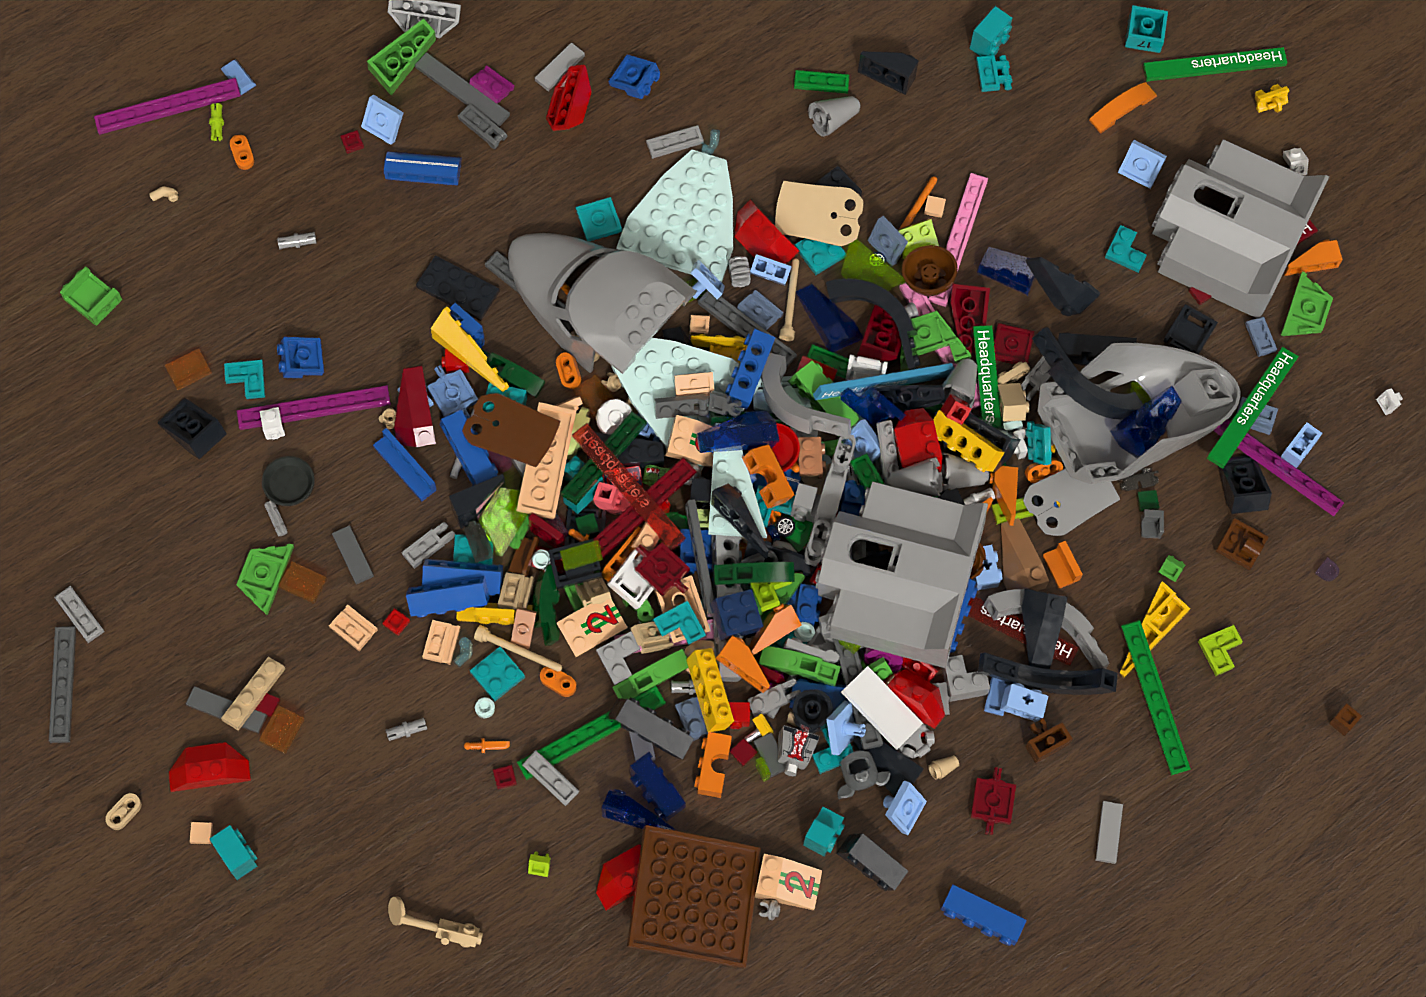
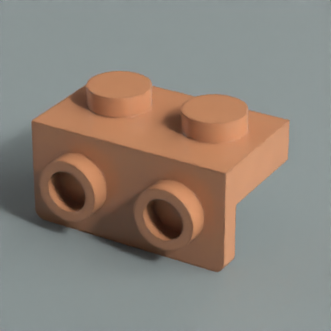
(811, 457)

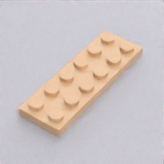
(543, 483)

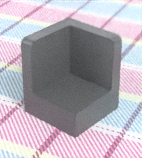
(1152, 523)

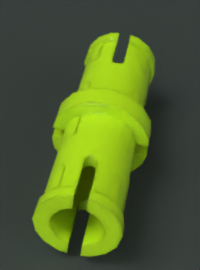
(216, 122)

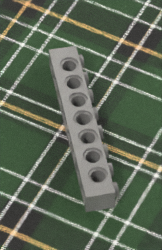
(733, 556)

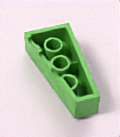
(399, 57)
(808, 381)

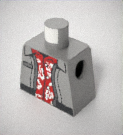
(795, 749)

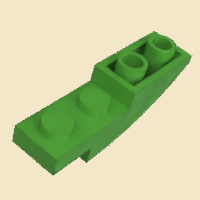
(799, 664)
(652, 675)

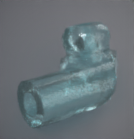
(714, 141)
(466, 651)

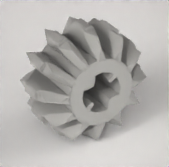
(739, 271)

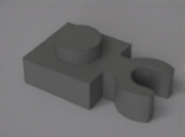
(721, 404)

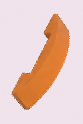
(1122, 105)

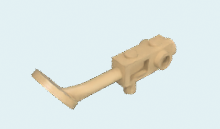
(464, 934)

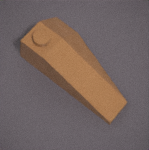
(1020, 560)

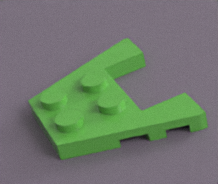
(933, 335)

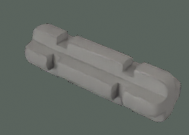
(276, 518)

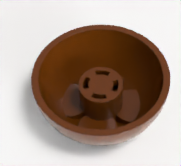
(929, 270)

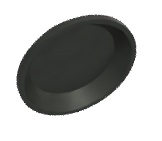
(288, 481)

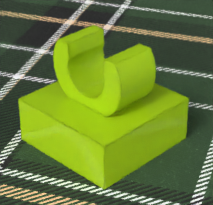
(539, 864)

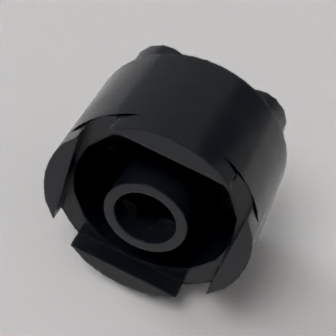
(808, 700)

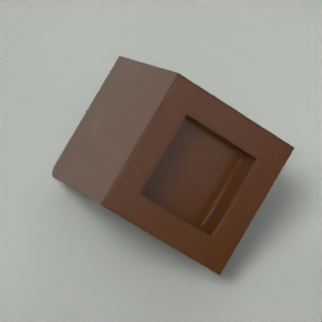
(1345, 719)

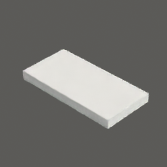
(882, 707)

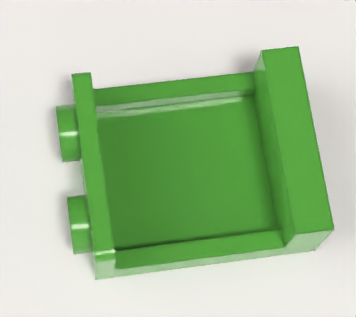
(90, 296)

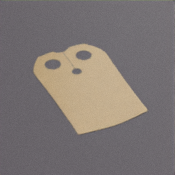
(807, 211)

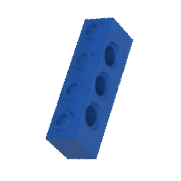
(762, 343)

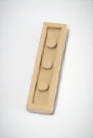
(253, 693)

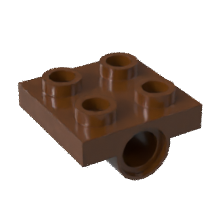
(1242, 544)

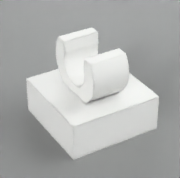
(1389, 401)

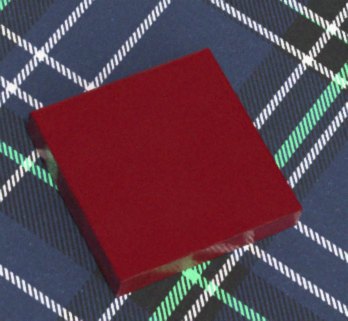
(1012, 344)
(545, 531)

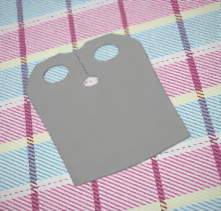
(1077, 500)

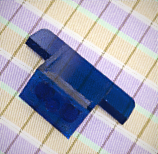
(871, 406)

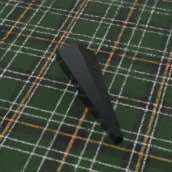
(785, 555)
(891, 760)

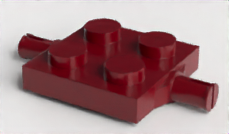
(662, 569)
(993, 801)

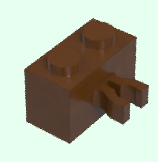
(1047, 742)

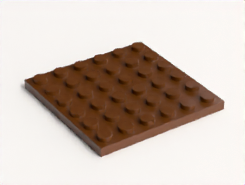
(694, 897)

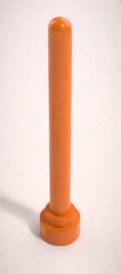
(918, 204)

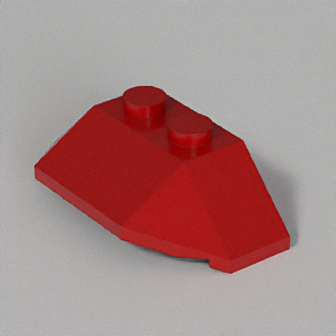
(570, 99)
(761, 236)
(917, 438)
(918, 695)
(208, 767)
(618, 878)

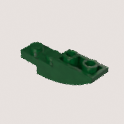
(515, 375)
(754, 573)
(544, 599)

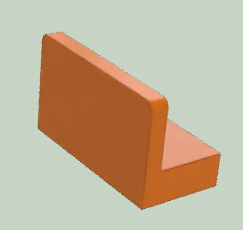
(1063, 565)

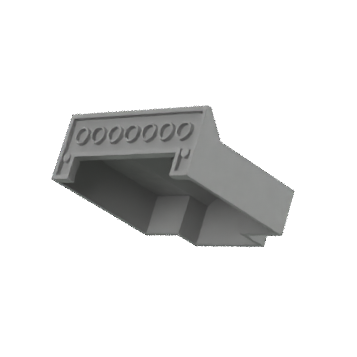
(1240, 254)
(910, 605)

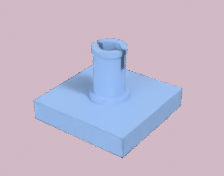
(382, 119)
(1142, 164)
(706, 280)
(866, 441)
(842, 728)
(905, 807)

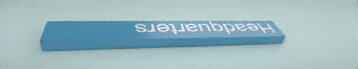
(897, 378)

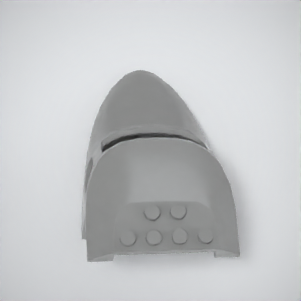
(610, 306)
(1085, 438)

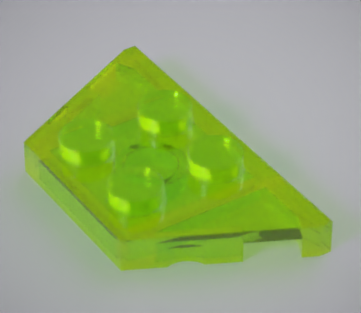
(865, 265)
(501, 519)

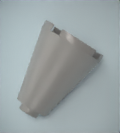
(832, 113)
(962, 381)
(961, 473)
(919, 478)

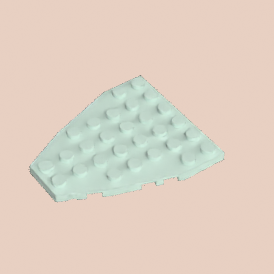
(685, 217)
(653, 377)

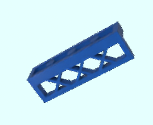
(405, 465)

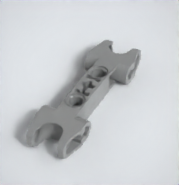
(829, 499)

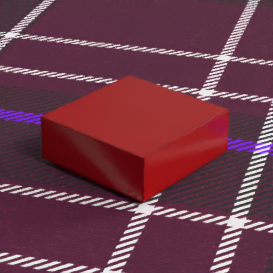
(396, 622)

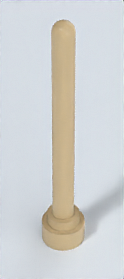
(787, 332)
(483, 634)

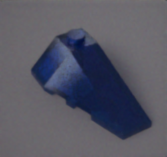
(830, 321)
(740, 433)
(626, 810)

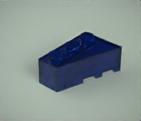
(1007, 269)
(656, 787)

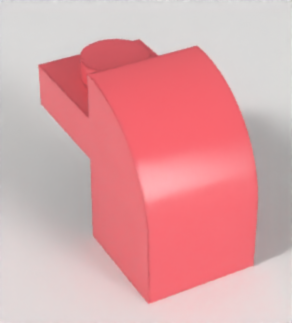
(610, 499)

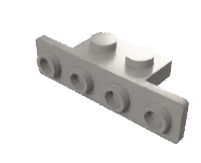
(887, 461)

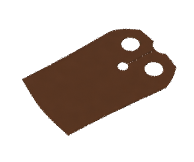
(520, 433)

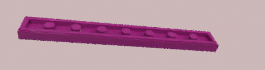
(167, 106)
(318, 406)
(1286, 472)

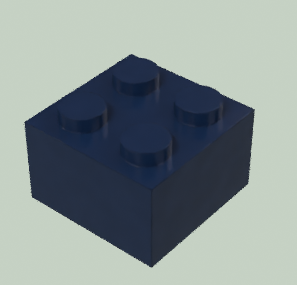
(736, 615)

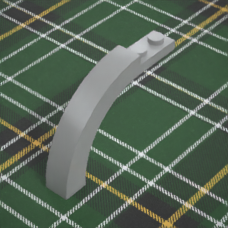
(793, 413)
(1074, 623)

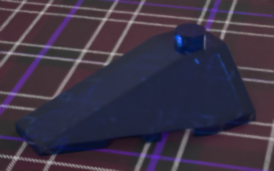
(1146, 425)

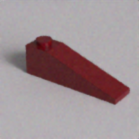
(969, 310)
(881, 337)
(413, 415)

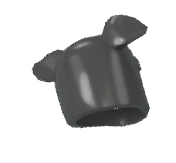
(860, 773)

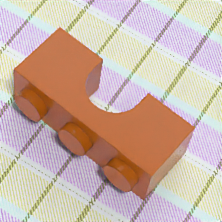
(764, 462)
(716, 747)

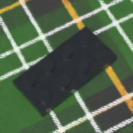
(457, 286)

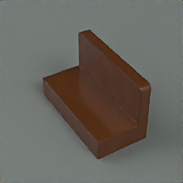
(523, 556)

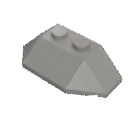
(438, 14)

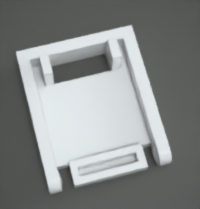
(864, 367)
(628, 577)

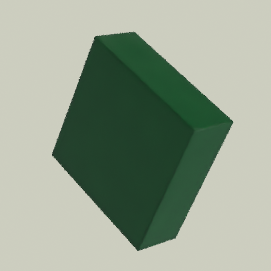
(1148, 500)
(587, 524)

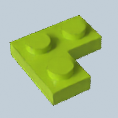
(766, 594)
(1215, 649)

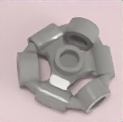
(915, 741)

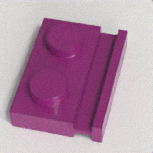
(491, 84)

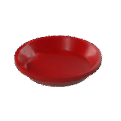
(787, 448)

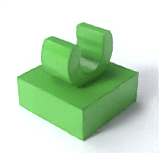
(1172, 568)

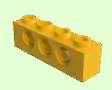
(990, 453)
(710, 690)

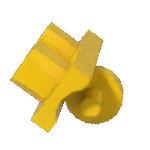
(1272, 99)

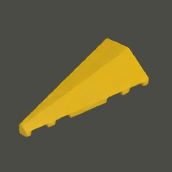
(458, 342)
(1161, 617)

